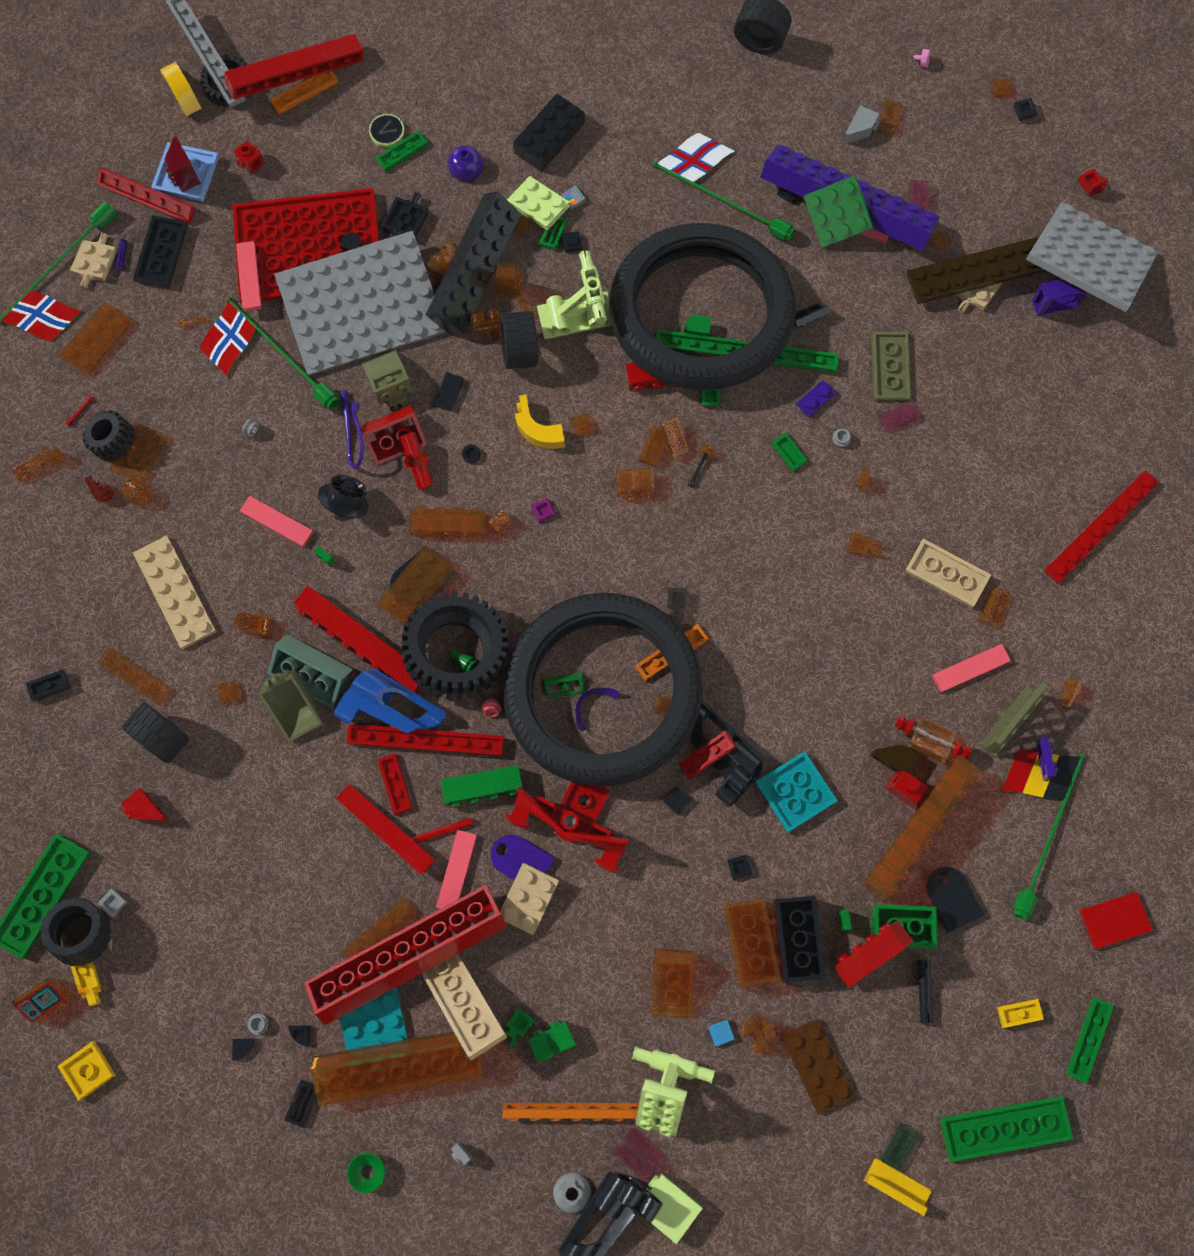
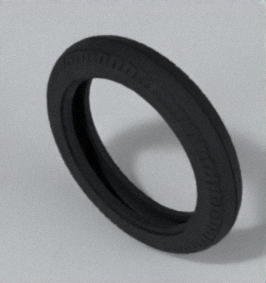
(706, 241)
(590, 611)

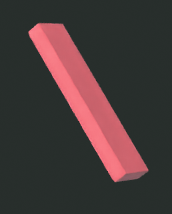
(248, 276)
(276, 521)
(971, 668)
(456, 868)

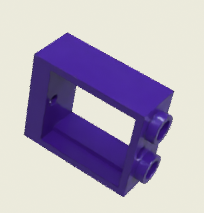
(1057, 296)

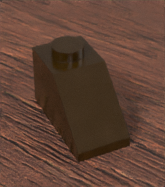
(896, 757)

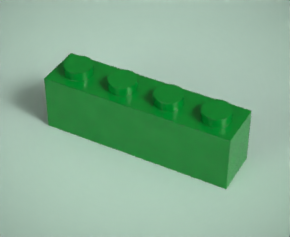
(481, 785)

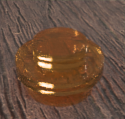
(661, 704)

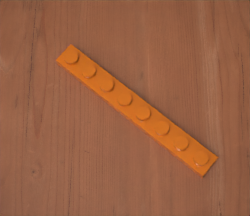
(574, 1111)

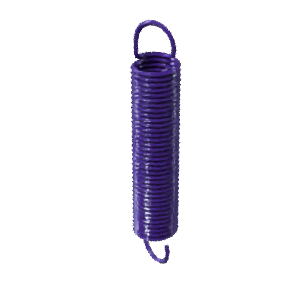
(121, 254)

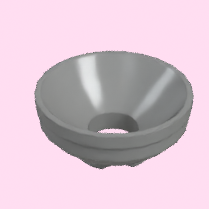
(576, 1181)

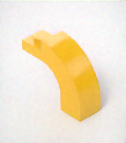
(181, 89)
(539, 435)

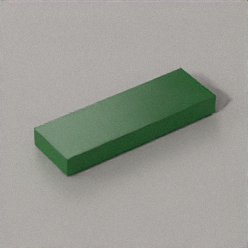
(402, 151)

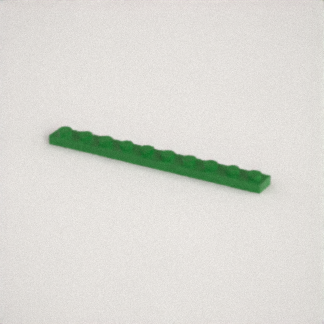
(718, 346)

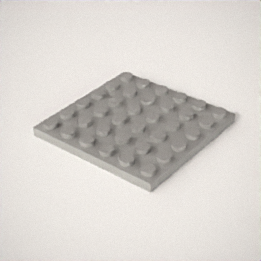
(1092, 256)

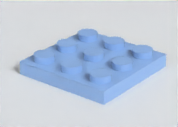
(204, 164)

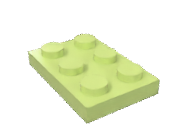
(538, 203)

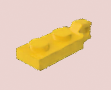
(87, 982)

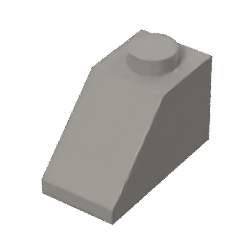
(862, 125)

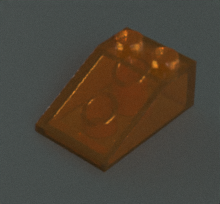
(673, 983)

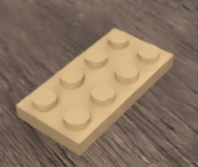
(947, 573)

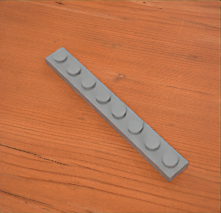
(203, 47)

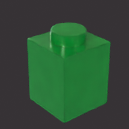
(698, 325)

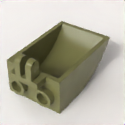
(388, 379)
(290, 704)

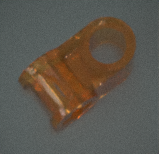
(258, 624)

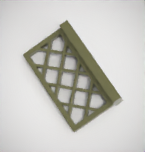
(1012, 719)

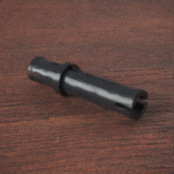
(925, 992)

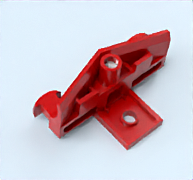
(573, 821)

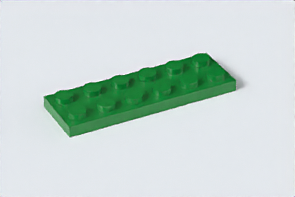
(40, 893)
(1005, 1128)

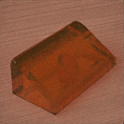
(995, 608)

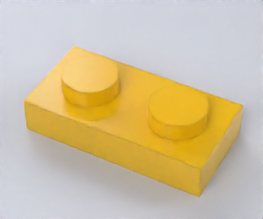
(1020, 1013)

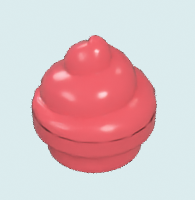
(491, 707)

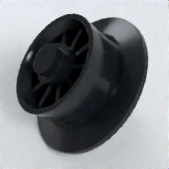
(344, 497)

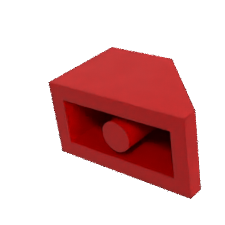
(142, 808)

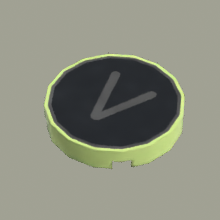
(386, 130)

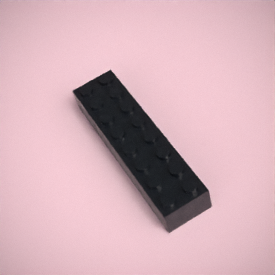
(473, 263)

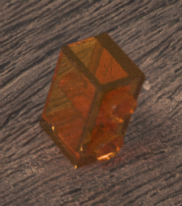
(509, 279)

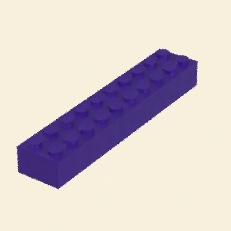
(887, 212)

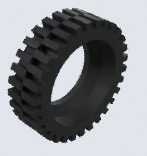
(461, 612)

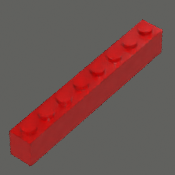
(293, 66)
(354, 637)

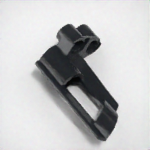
(739, 767)
(620, 1199)

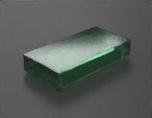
(899, 1146)

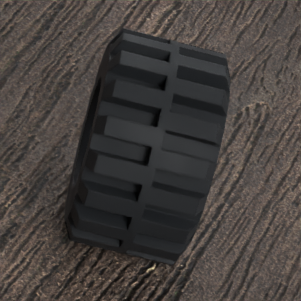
(108, 436)

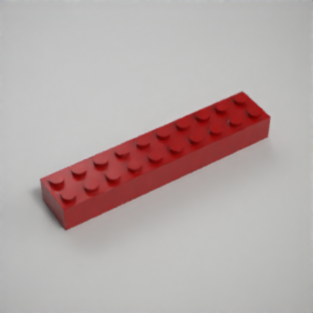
(404, 955)

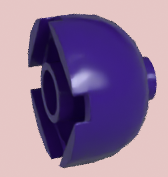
(465, 163)

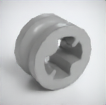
(250, 427)

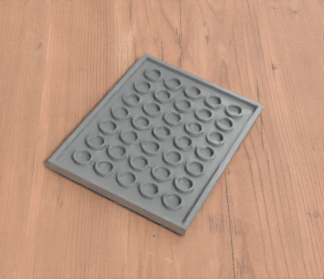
(358, 303)

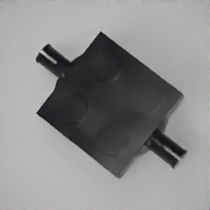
(405, 216)

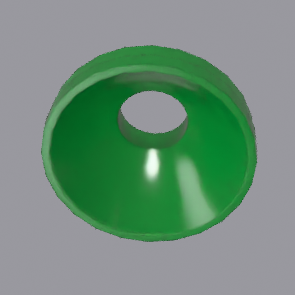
(358, 1181)

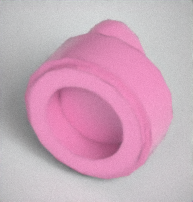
(925, 58)

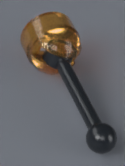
(706, 452)

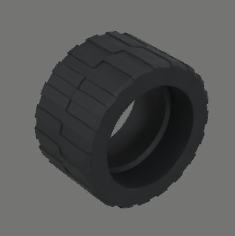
(762, 26)
(519, 340)
(155, 733)
(60, 917)

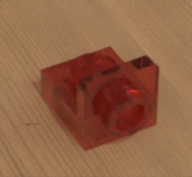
(99, 493)

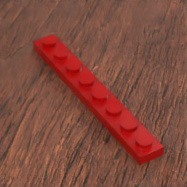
(1101, 526)
(425, 740)

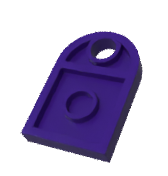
(519, 852)

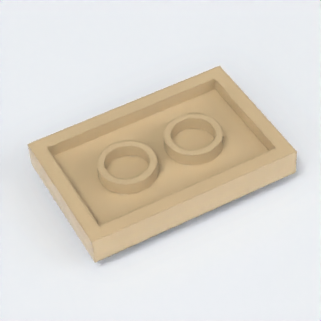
(528, 898)

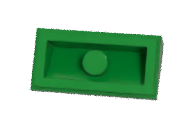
(563, 679)

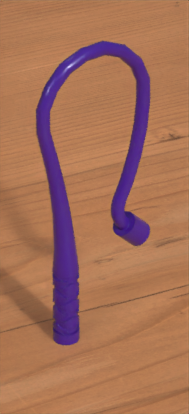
(346, 412)

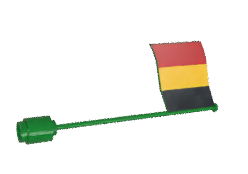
(1027, 779)

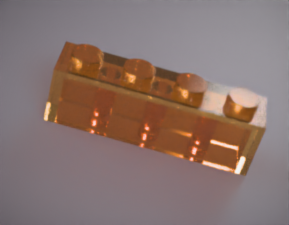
(447, 522)

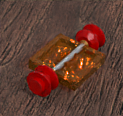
(932, 738)

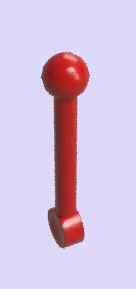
(90, 399)

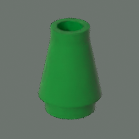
(463, 661)

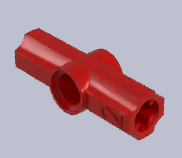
(416, 461)

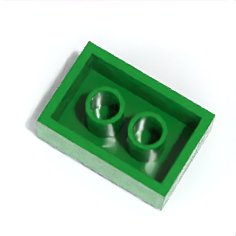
(916, 920)

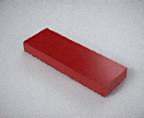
(707, 755)
(395, 784)

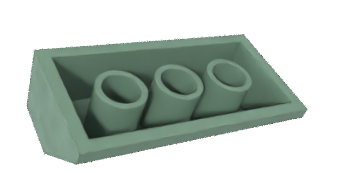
(320, 673)

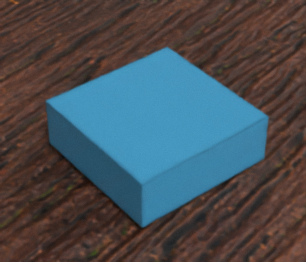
(721, 1033)

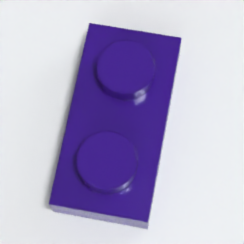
(815, 398)
(1045, 752)

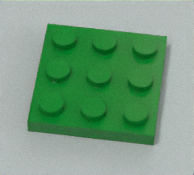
(838, 211)

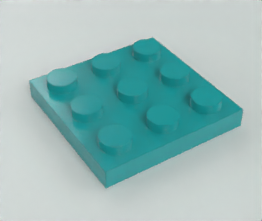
(796, 791)
(375, 1022)

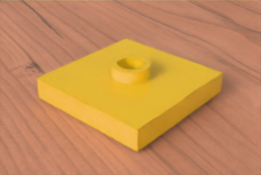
(86, 1070)

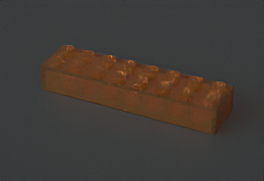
(920, 827)
(392, 1068)

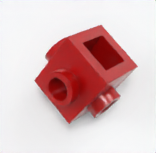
(248, 157)

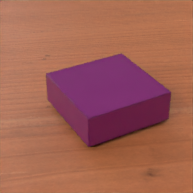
(543, 510)

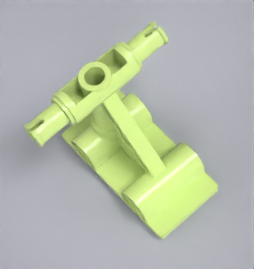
(580, 313)
(661, 1102)

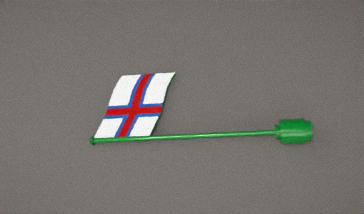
(696, 159)

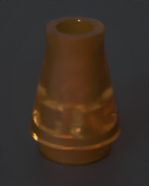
(1071, 692)

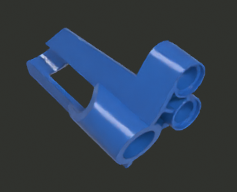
(371, 694)

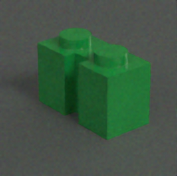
(551, 1041)

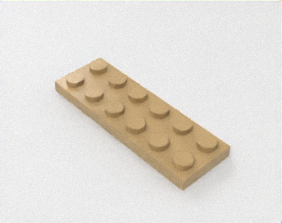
(174, 592)
(464, 1006)

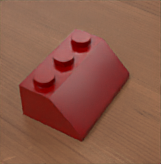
(385, 432)

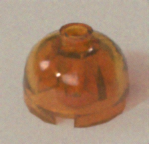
(440, 261)

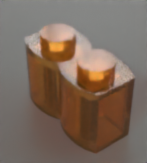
(635, 482)

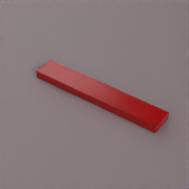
(145, 195)
(385, 829)

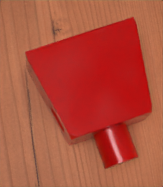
(907, 788)

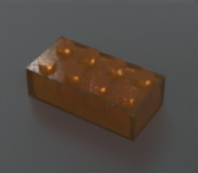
(751, 943)

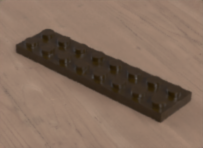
(973, 271)

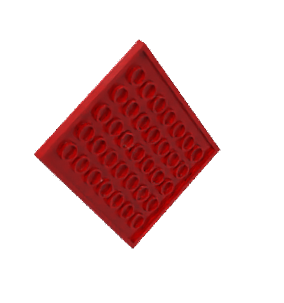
(302, 230)

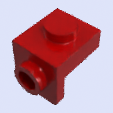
(1092, 182)

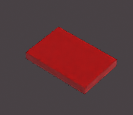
(1115, 920)

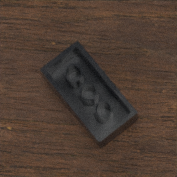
(549, 132)
(798, 939)

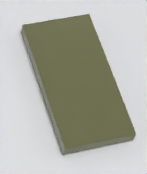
(890, 366)

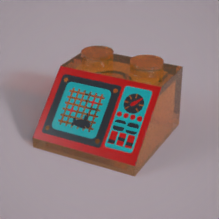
(43, 1000)

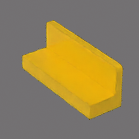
(898, 1186)

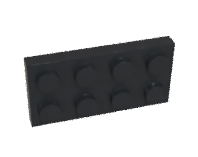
(160, 251)

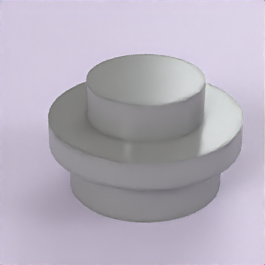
(841, 437)
(258, 1024)

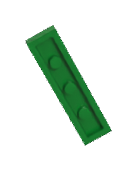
(1089, 1040)

